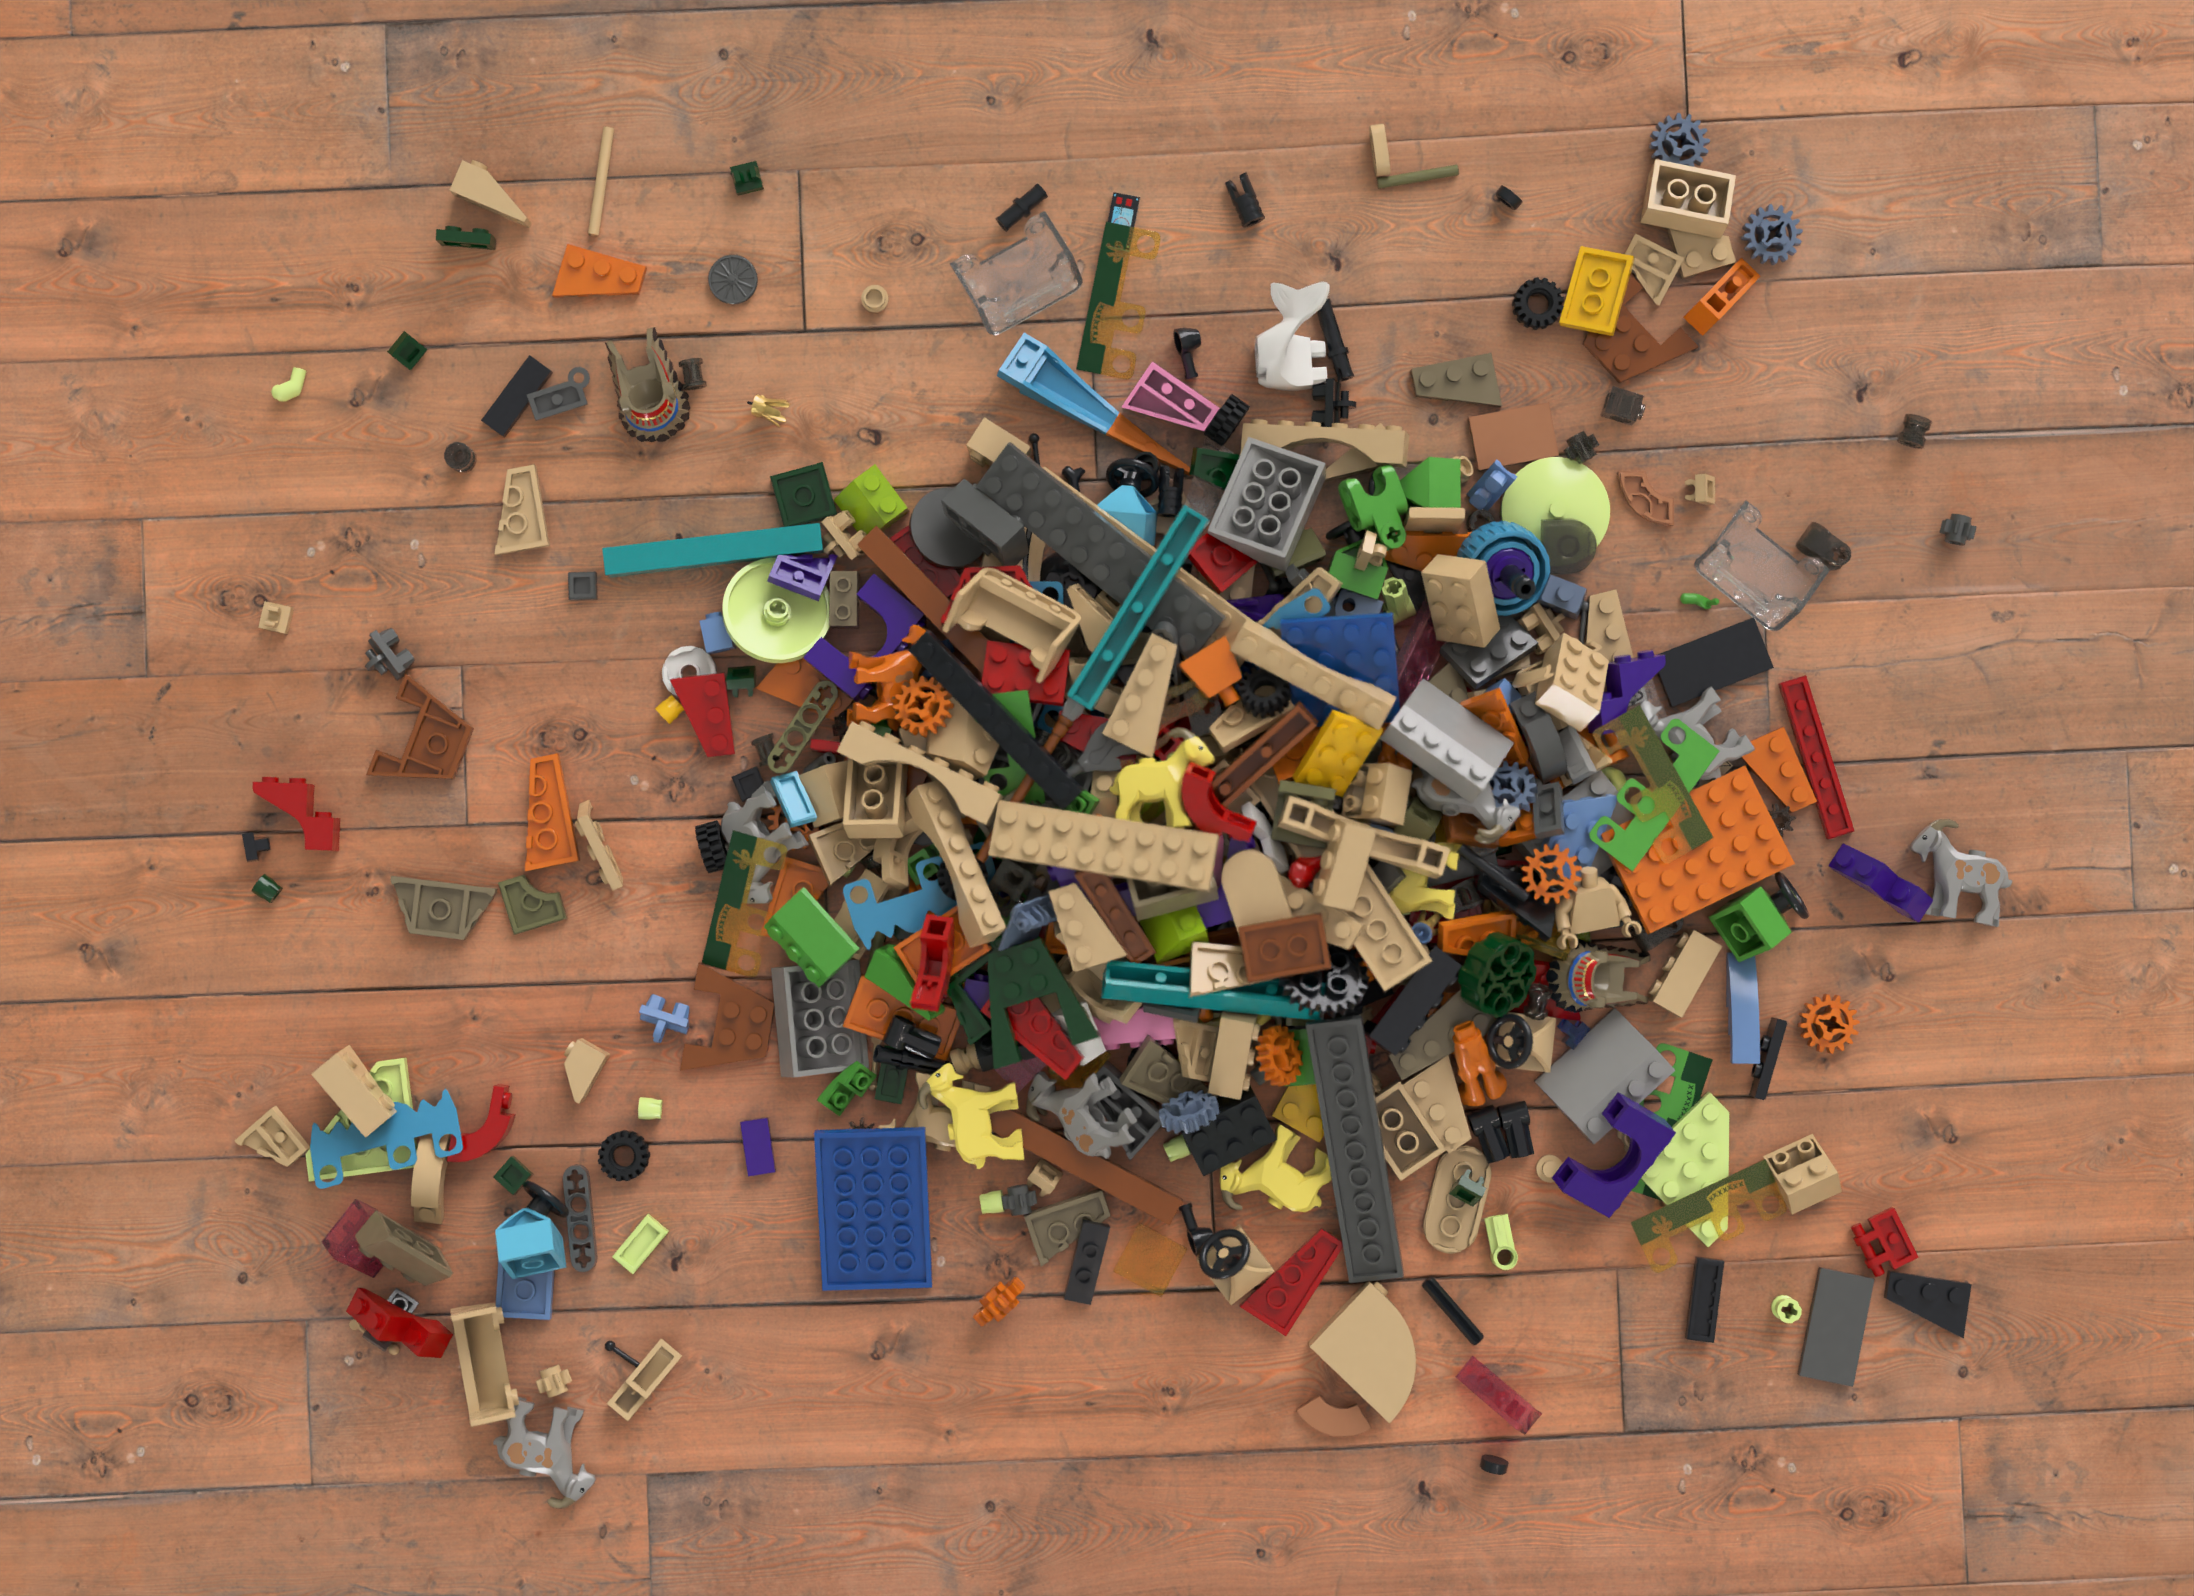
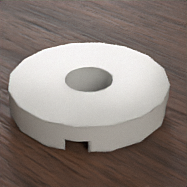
(684, 657)

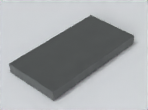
(1835, 1326)

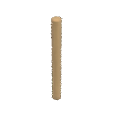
(600, 183)

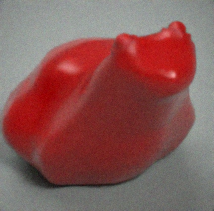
(1303, 871)

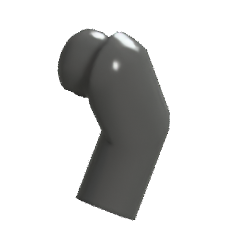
(824, 759)

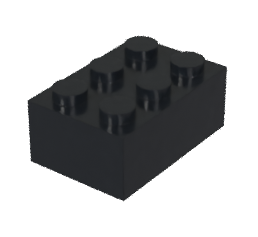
(1235, 1133)

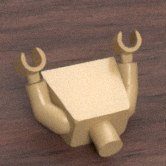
(1591, 908)

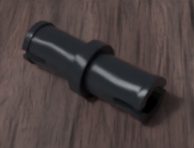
(1021, 207)

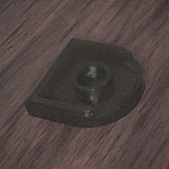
(1568, 544)

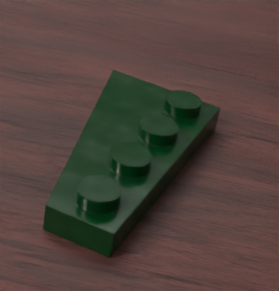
(1213, 466)

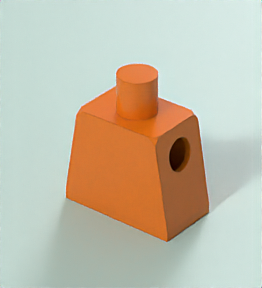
(1214, 671)

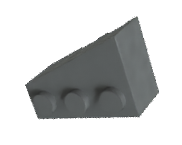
(987, 522)
(1141, 1106)

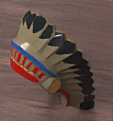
(649, 395)
(1594, 977)

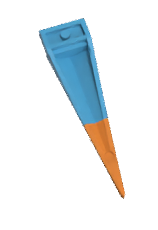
(1052, 383)

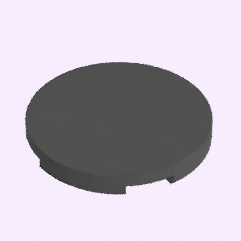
(938, 536)

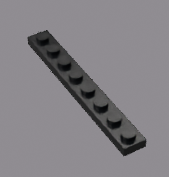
(996, 720)

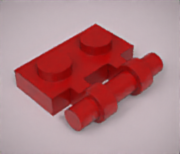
(1892, 1238)

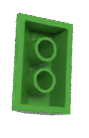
(811, 937)

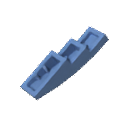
(1743, 1010)

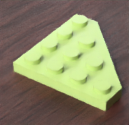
(394, 1081)
(1694, 1159)

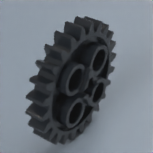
(1348, 978)

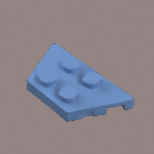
(1578, 822)

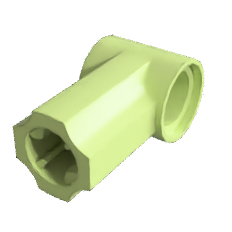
(1397, 600)
(1500, 1238)

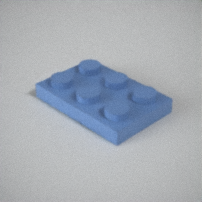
(525, 1296)

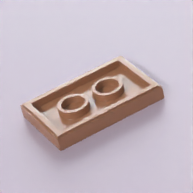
(1513, 436)

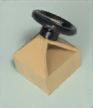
(1521, 1042)
(1233, 1262)

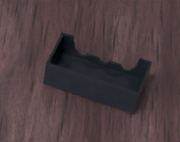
(1413, 1003)

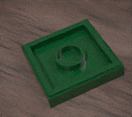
(803, 495)

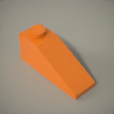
(1722, 296)

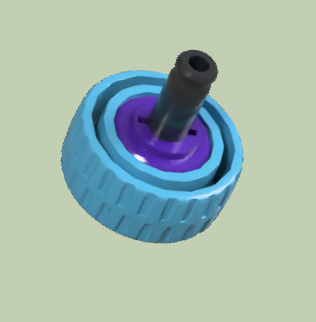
(1514, 563)

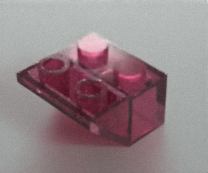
(342, 1241)

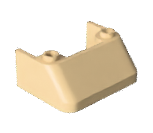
(1016, 613)
(483, 1363)

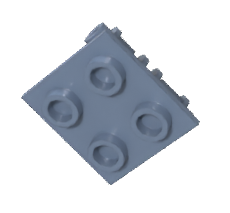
(1027, 921)

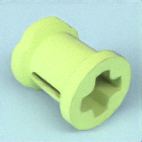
(1784, 1301)

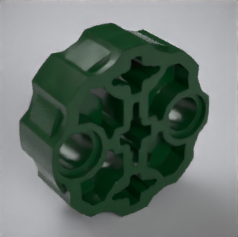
(1497, 974)

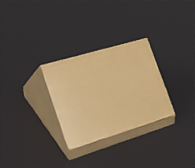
(826, 791)

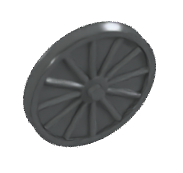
(732, 279)

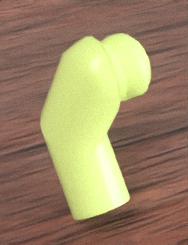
(291, 388)
(1616, 777)

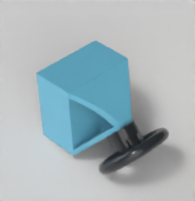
(1128, 501)
(529, 1239)

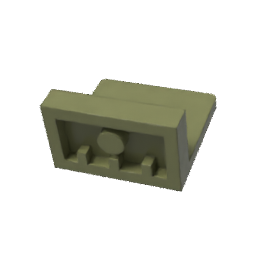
(1315, 794)

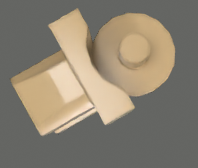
(842, 539)
(1544, 624)

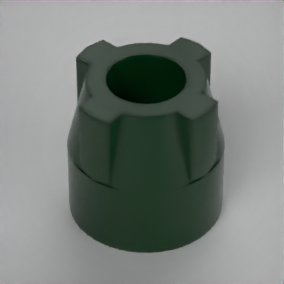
(267, 888)

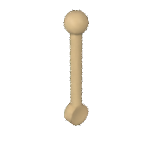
(873, 1086)
(354, 1325)

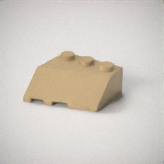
(962, 743)

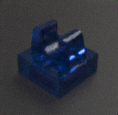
(1573, 1033)

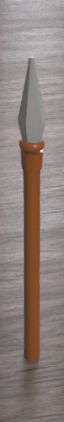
(1070, 712)

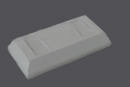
(1578, 760)

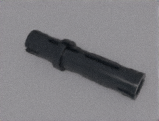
(1334, 342)
(904, 1059)

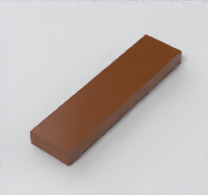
(1116, 915)

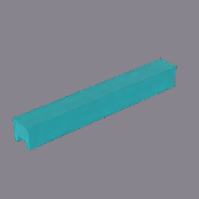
(712, 550)
(1138, 607)
(1172, 986)

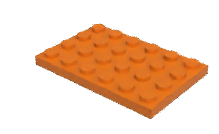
(1739, 854)

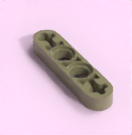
(801, 726)

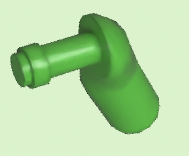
(1693, 598)

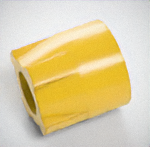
(669, 709)

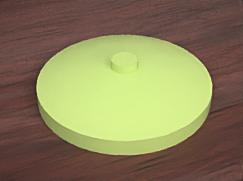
(1556, 491)
(769, 619)

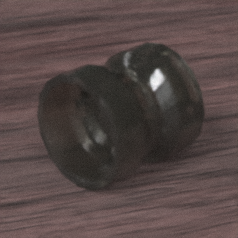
(1914, 431)
(464, 461)

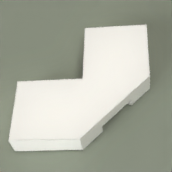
(1263, 831)

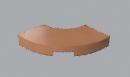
(1644, 499)
(1332, 1419)

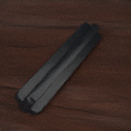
(1452, 1310)

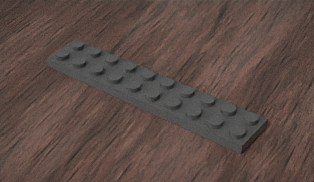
(1092, 544)
(1355, 1148)

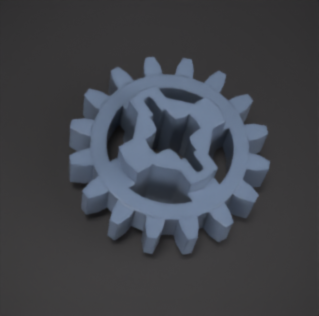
(1668, 141)
(1763, 229)
(1508, 784)
(1188, 1111)

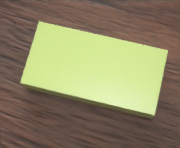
(640, 1244)

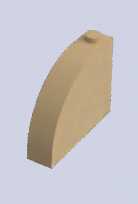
(1370, 1349)

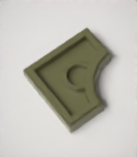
(528, 906)

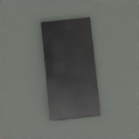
(1714, 662)

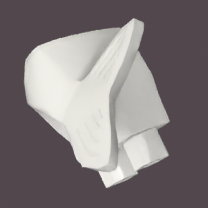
(1284, 358)

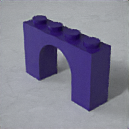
(898, 616)
(1608, 1188)

